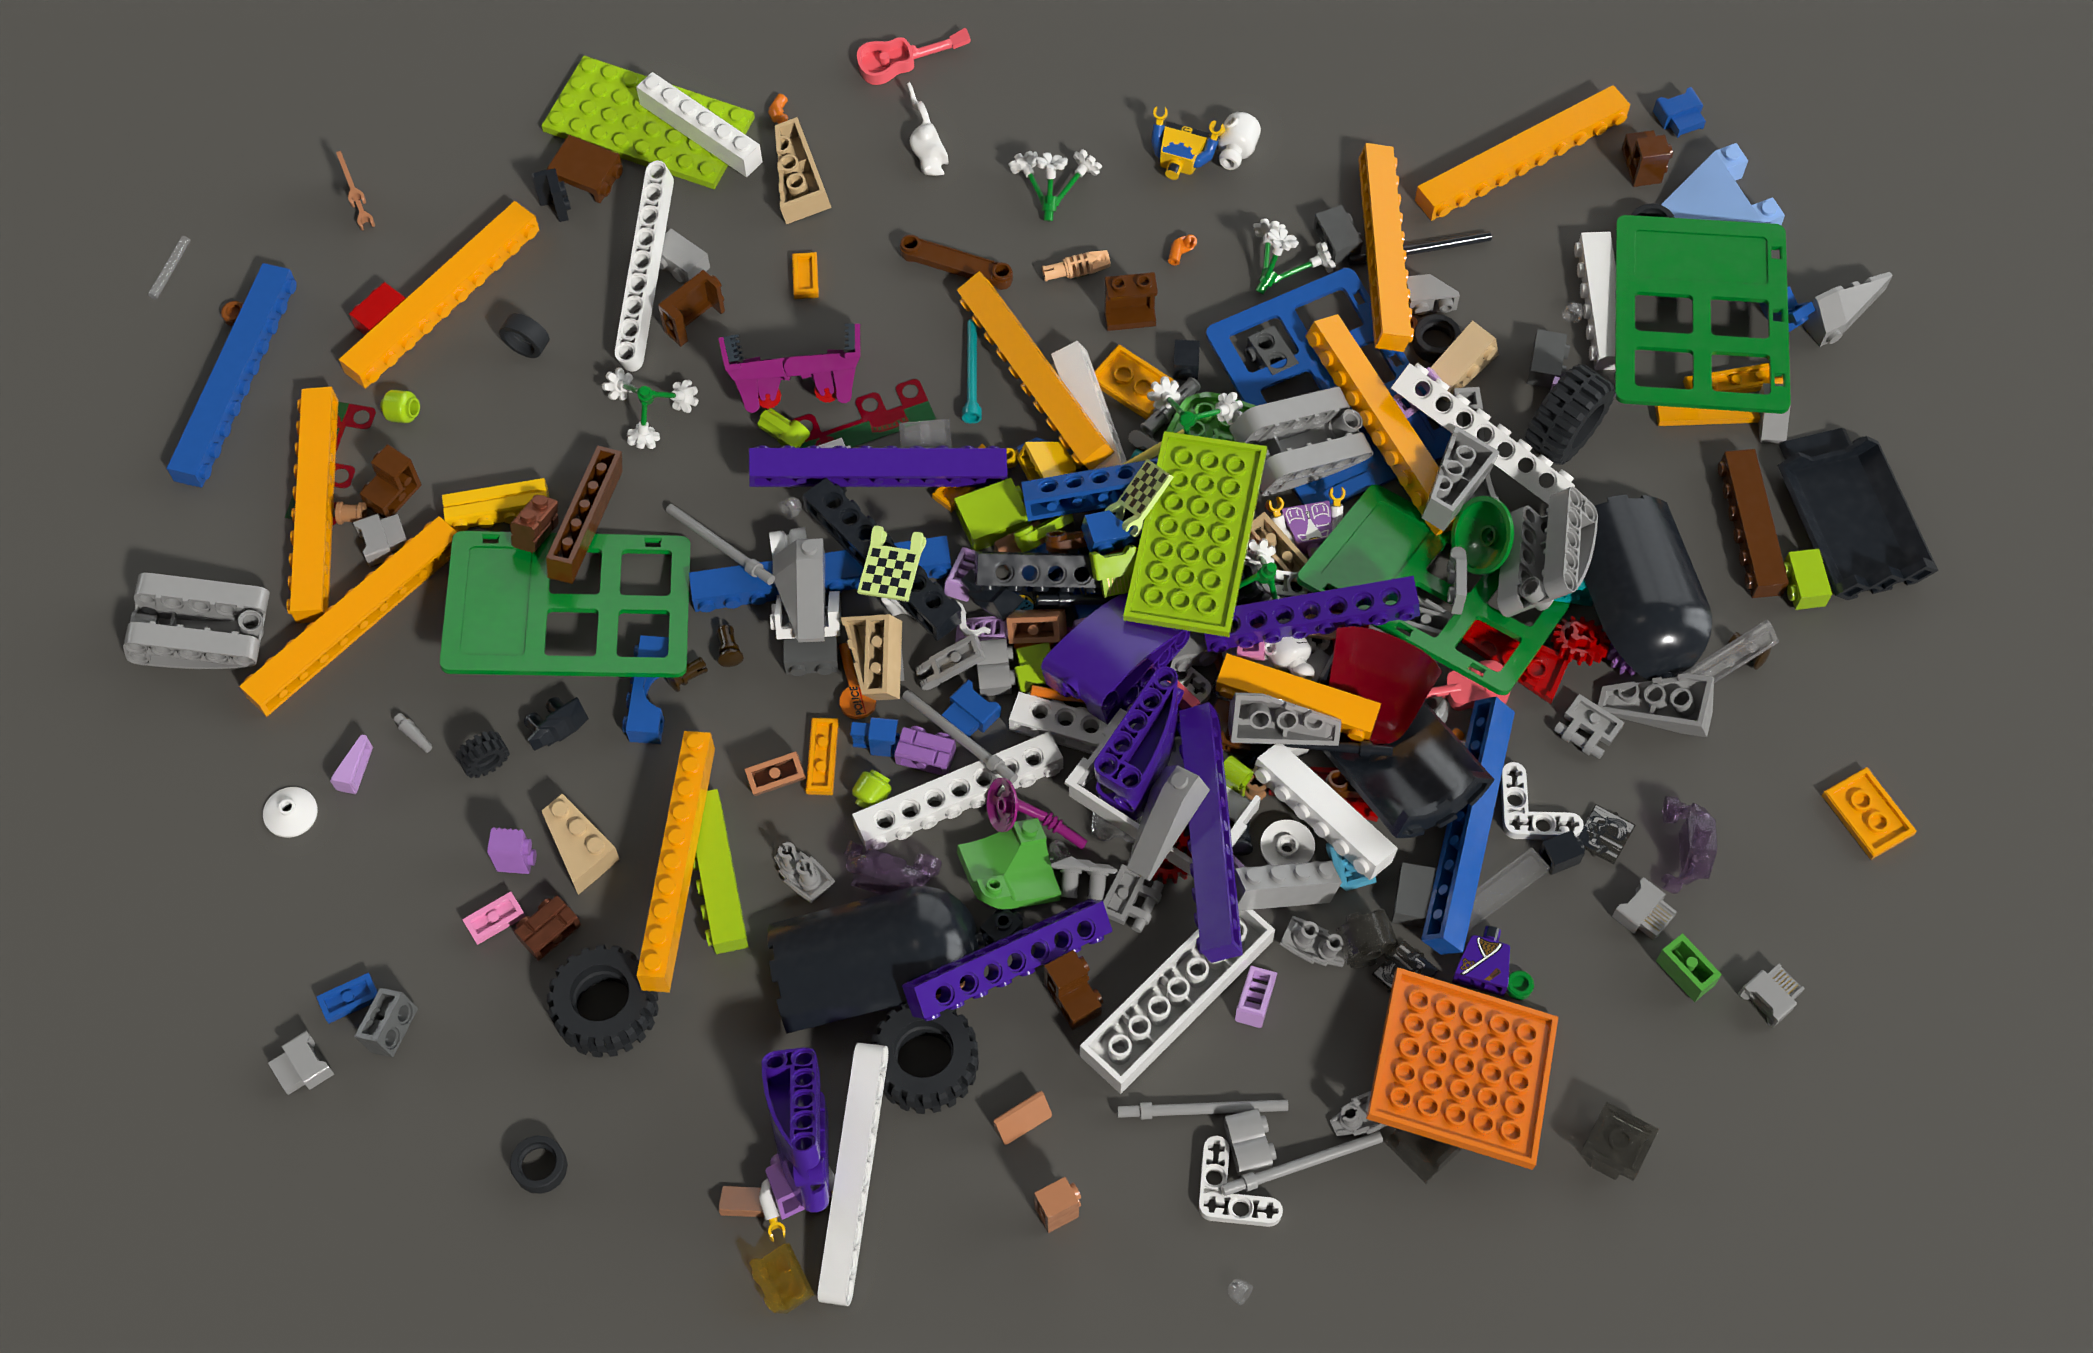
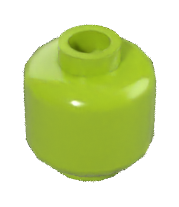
(400, 406)
(871, 789)

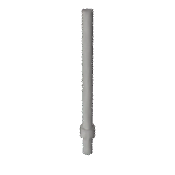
(751, 566)
(993, 763)
(1147, 1110)
(1251, 1181)

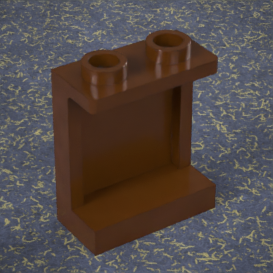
(587, 167)
(1130, 301)
(689, 303)

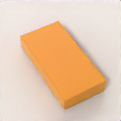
(805, 275)

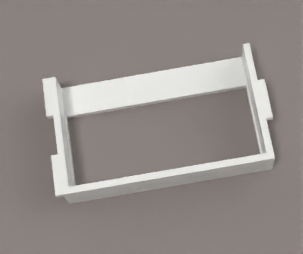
(1239, 808)

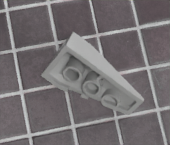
(1842, 307)
(1672, 703)

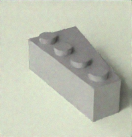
(1459, 475)

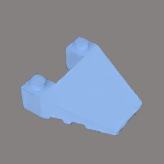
(1715, 195)

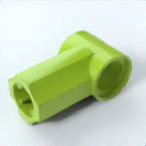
(782, 429)
(1237, 775)

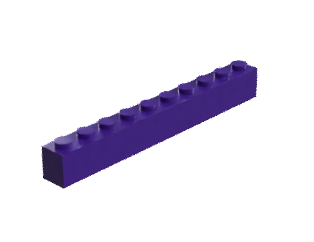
(877, 466)
(1210, 837)

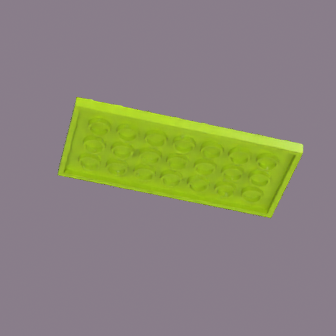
(605, 110)
(1196, 535)

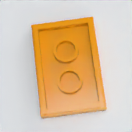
(1129, 380)
(1869, 813)

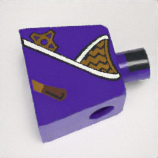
(1485, 963)

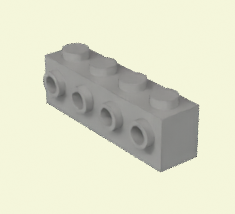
(1286, 885)

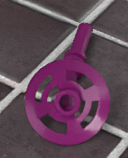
(1009, 805)

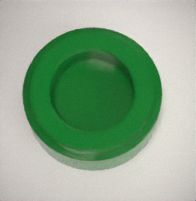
(1520, 985)

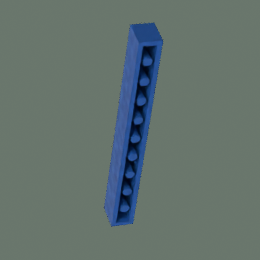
(232, 376)
(735, 587)
(1468, 834)

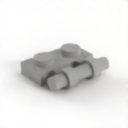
(1593, 720)
(1123, 895)

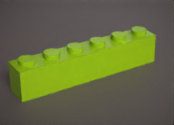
(718, 881)

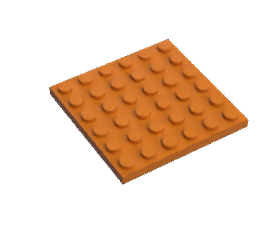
(1463, 1068)

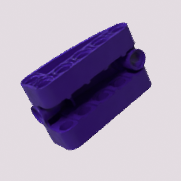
(1110, 659)
(1143, 749)
(799, 1123)

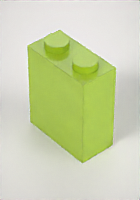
(991, 513)

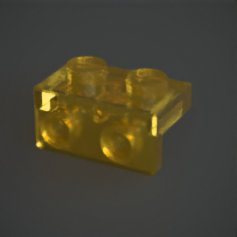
(781, 1279)

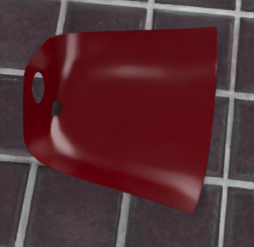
(1384, 672)

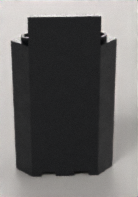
(1854, 513)

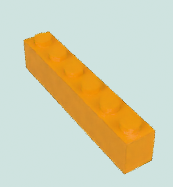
(1244, 676)

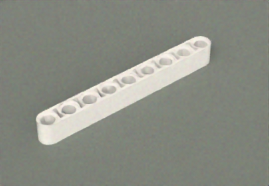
(647, 275)
(853, 1174)

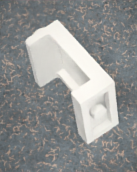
(780, 622)

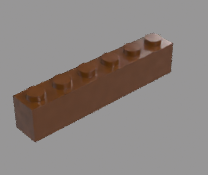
(584, 515)
(1753, 523)

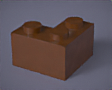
(1646, 157)
(393, 484)
(1068, 985)

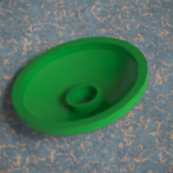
(1485, 532)

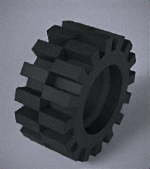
(482, 754)

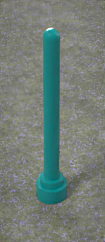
(971, 411)

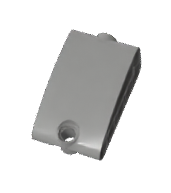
(1303, 438)
(1547, 553)
(195, 623)

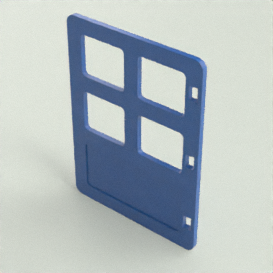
(1249, 385)

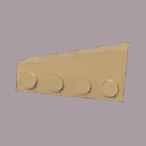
(799, 179)

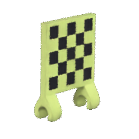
(1141, 496)
(890, 570)

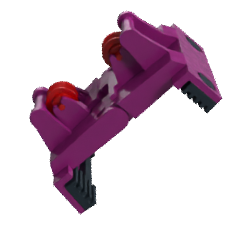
(760, 379)

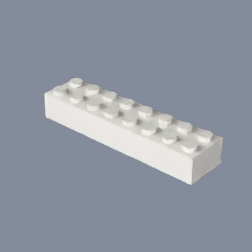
(1168, 1004)

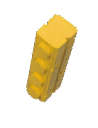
(490, 504)

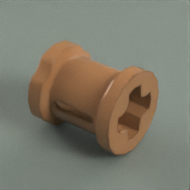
(350, 512)
(1253, 790)

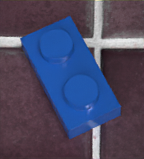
(347, 998)

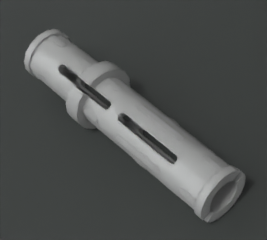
(1163, 415)

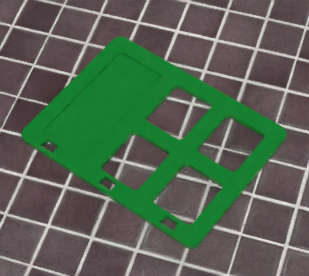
(1703, 264)
(1390, 540)
(503, 600)

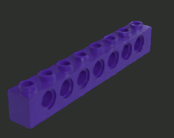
(1322, 605)
(922, 990)

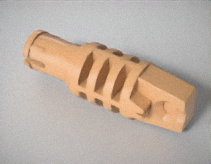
(1077, 265)

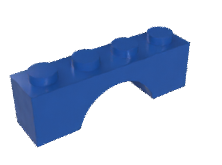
(1105, 533)
(644, 719)

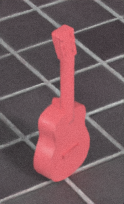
(884, 60)
(1463, 692)

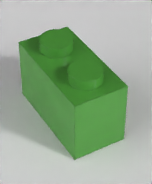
(1688, 967)

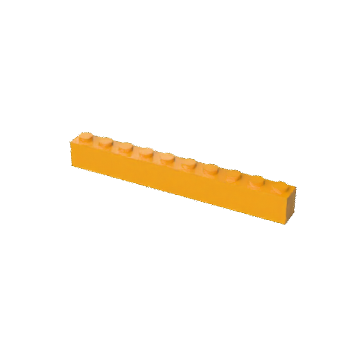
(1522, 153)
(1385, 248)
(439, 295)
(1035, 371)
(1378, 410)
(313, 505)
(349, 617)
(676, 862)

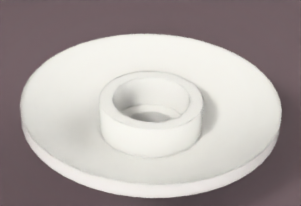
(297, 819)
(1289, 834)

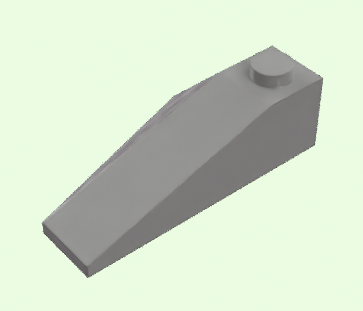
(801, 587)
(1276, 721)
(1165, 816)

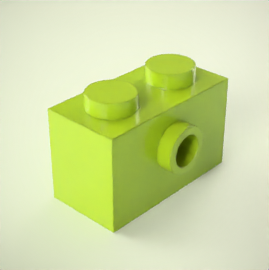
(1807, 579)

